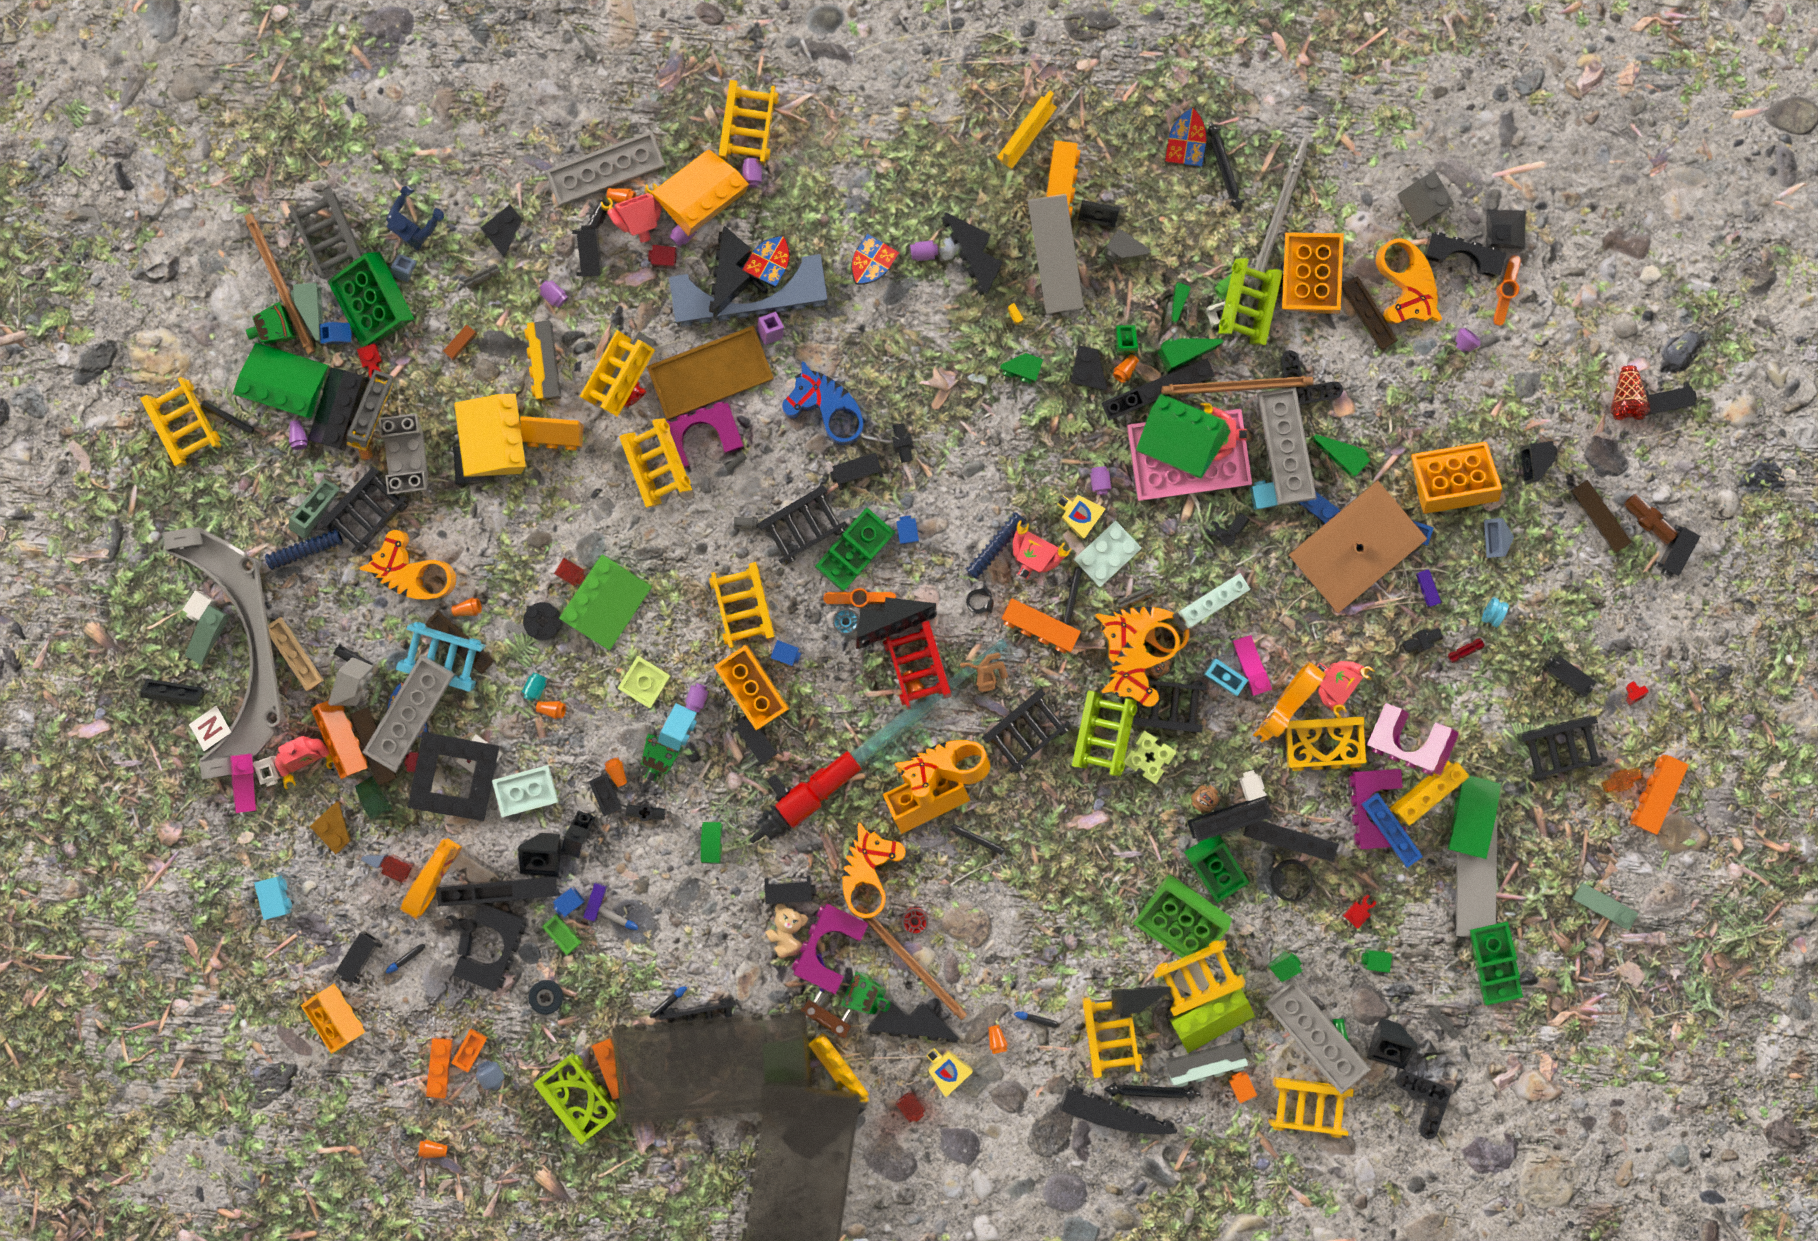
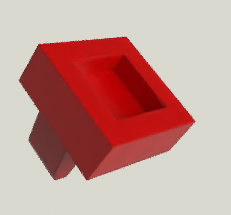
(1635, 693)

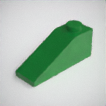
(1346, 456)

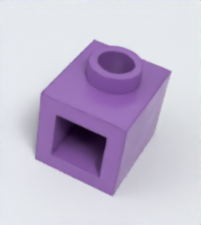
(770, 328)

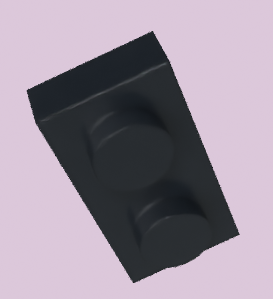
(1098, 213)
(605, 794)

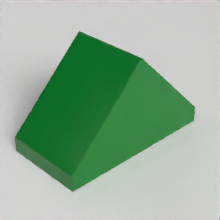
(1126, 340)

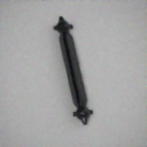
(1224, 166)
(1152, 1091)

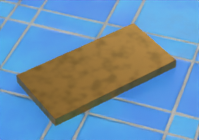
(710, 372)

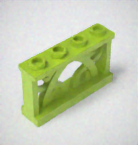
(577, 1125)

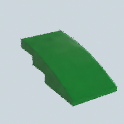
(855, 549)
(1474, 817)
(1496, 963)

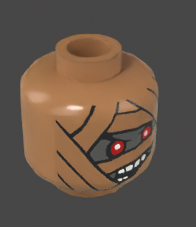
(1158, 670)
(1205, 799)

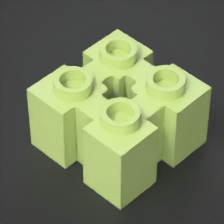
(1137, 759)

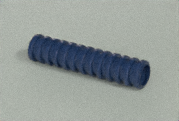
(995, 546)
(303, 549)

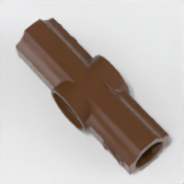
(1650, 519)

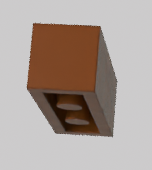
(460, 342)

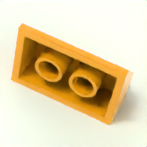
(551, 433)
(333, 1018)

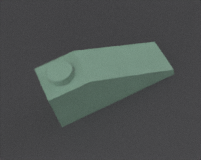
(309, 303)
(313, 508)
(206, 633)
(1605, 906)

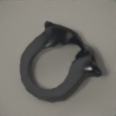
(982, 591)

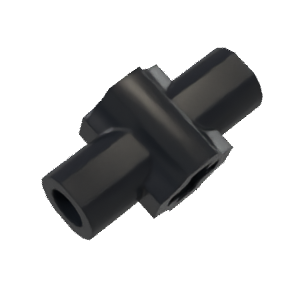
(902, 443)
(1422, 640)
(655, 813)

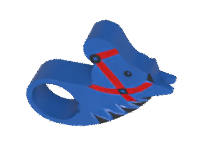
(820, 391)

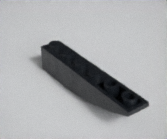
(1149, 392)
(496, 891)
(1111, 1114)

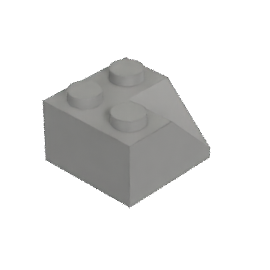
(351, 683)

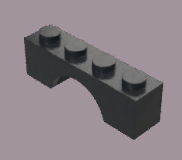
(1487, 260)

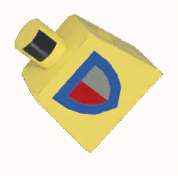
(1080, 514)
(947, 1070)

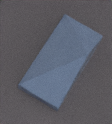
(1497, 537)

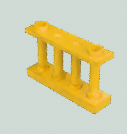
(729, 129)
(627, 377)
(169, 437)
(640, 469)
(755, 592)
(1198, 996)
(1096, 1046)
(1303, 1088)

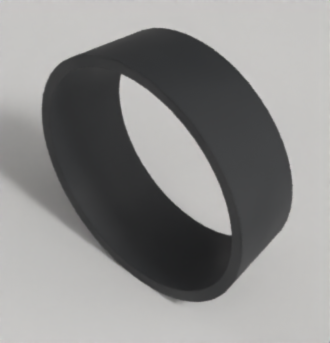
(1275, 873)

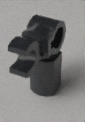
(1228, 538)
(466, 926)

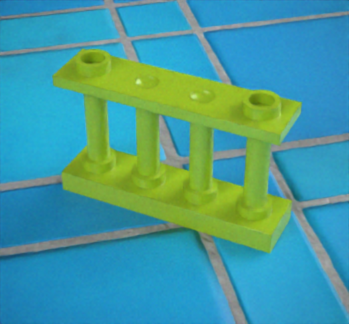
(1265, 307)
(1087, 729)

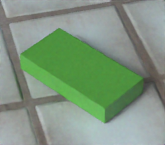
(561, 934)

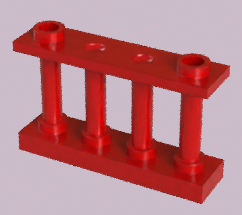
(935, 669)

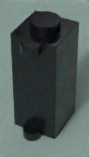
(588, 251)
(1672, 399)
(856, 470)
(1677, 552)
(1569, 676)
(755, 740)
(789, 891)
(357, 957)

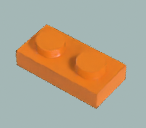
(469, 1050)

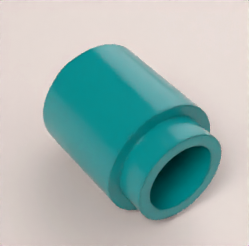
(534, 686)

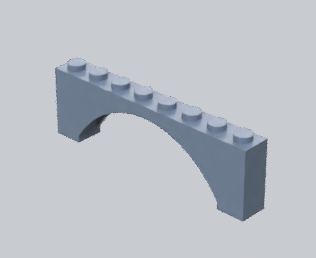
(803, 289)

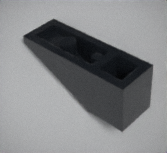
(1135, 999)

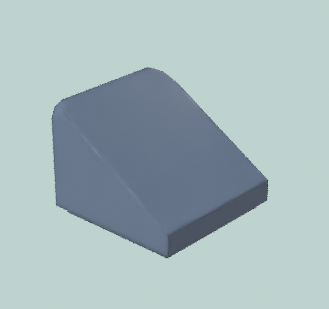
(403, 268)
(374, 860)

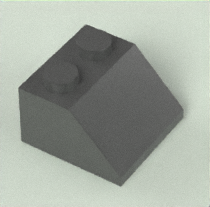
(1425, 198)
(1125, 249)

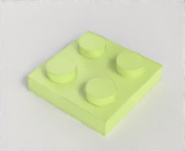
(644, 682)

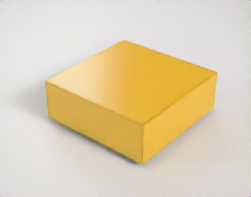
(1015, 314)

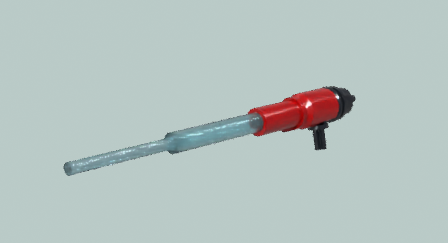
(806, 798)

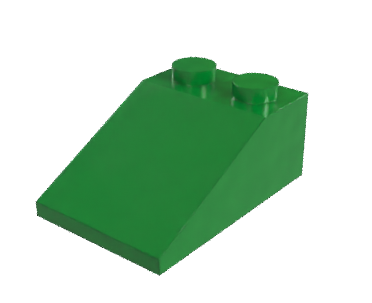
(1184, 350)
(1216, 867)

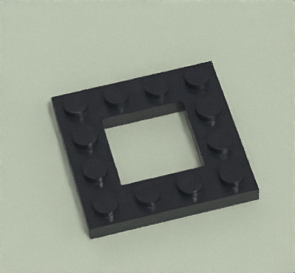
(476, 804)

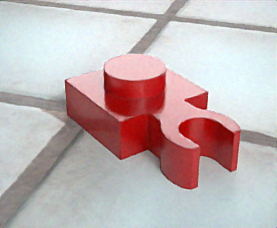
(370, 358)
(1357, 913)

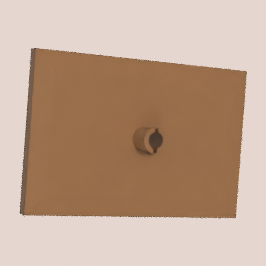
(1331, 554)

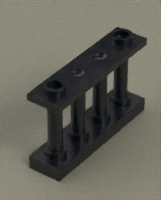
(359, 491)
(785, 515)
(1023, 712)
(1172, 721)
(1548, 734)
(1229, 818)
(725, 1003)

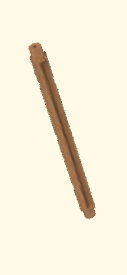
(280, 284)
(1237, 385)
(913, 964)

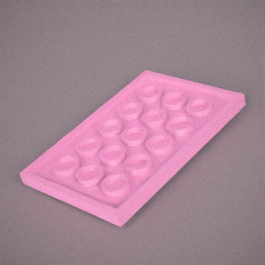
(1161, 480)

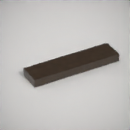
(1369, 313)
(1601, 516)
(440, 622)
(365, 727)

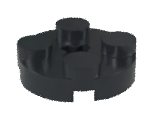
(534, 613)

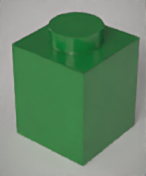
(1376, 960)

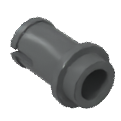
(734, 460)
(745, 523)

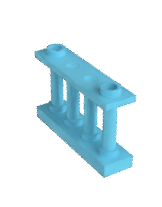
(463, 681)

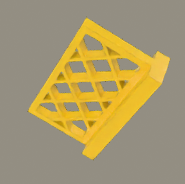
(1027, 131)

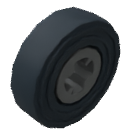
(549, 1006)

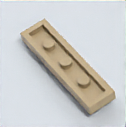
(294, 654)

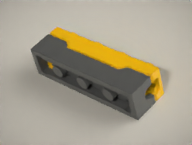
(543, 360)
(369, 410)

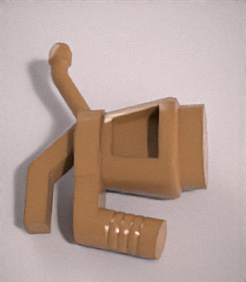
(985, 674)

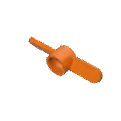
(1509, 278)
(847, 597)

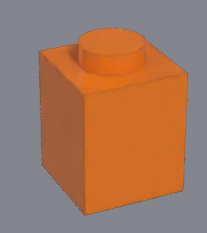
(1241, 1086)

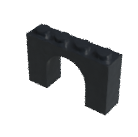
(510, 928)

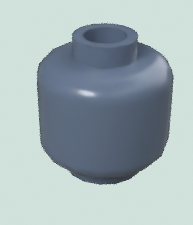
(490, 1075)

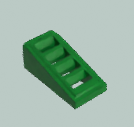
(1179, 298)

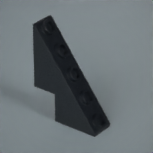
(972, 244)
(730, 277)
(897, 616)
(1292, 840)
(920, 1022)

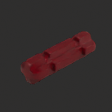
(1466, 650)

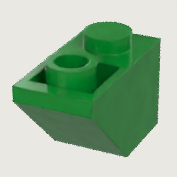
(1023, 367)
(1285, 966)

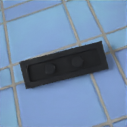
(172, 692)

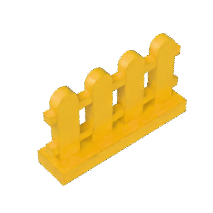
(837, 1066)

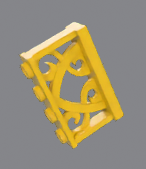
(1346, 727)
(1428, 793)

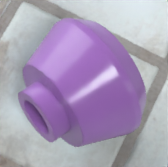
(1467, 340)

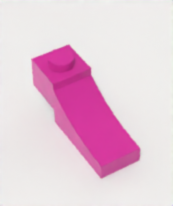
(1251, 665)
(243, 782)

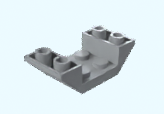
(404, 453)

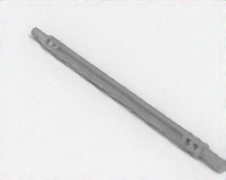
(1274, 227)

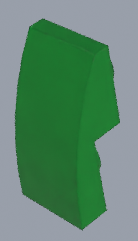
(711, 842)

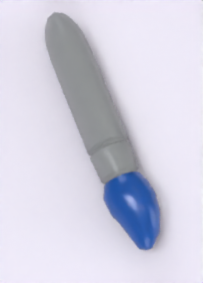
(618, 919)

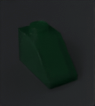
(372, 798)

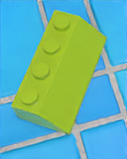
(1211, 1019)

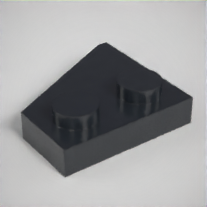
(502, 229)
(1088, 369)

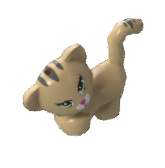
(788, 922)

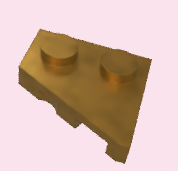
(332, 828)

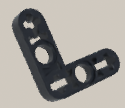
(1329, 396)
(1433, 1101)

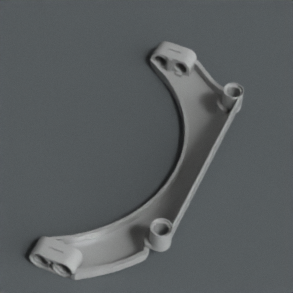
(228, 569)

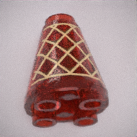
(1629, 396)

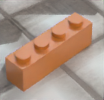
(1040, 625)
(339, 739)
(1659, 794)

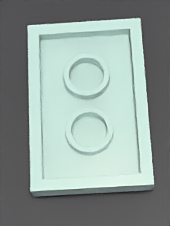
(1107, 553)
(525, 791)

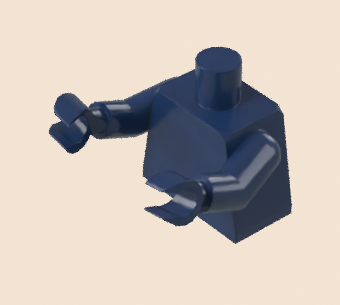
(404, 227)

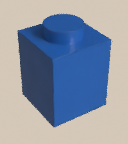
(335, 333)
(907, 530)
(786, 653)
(568, 902)

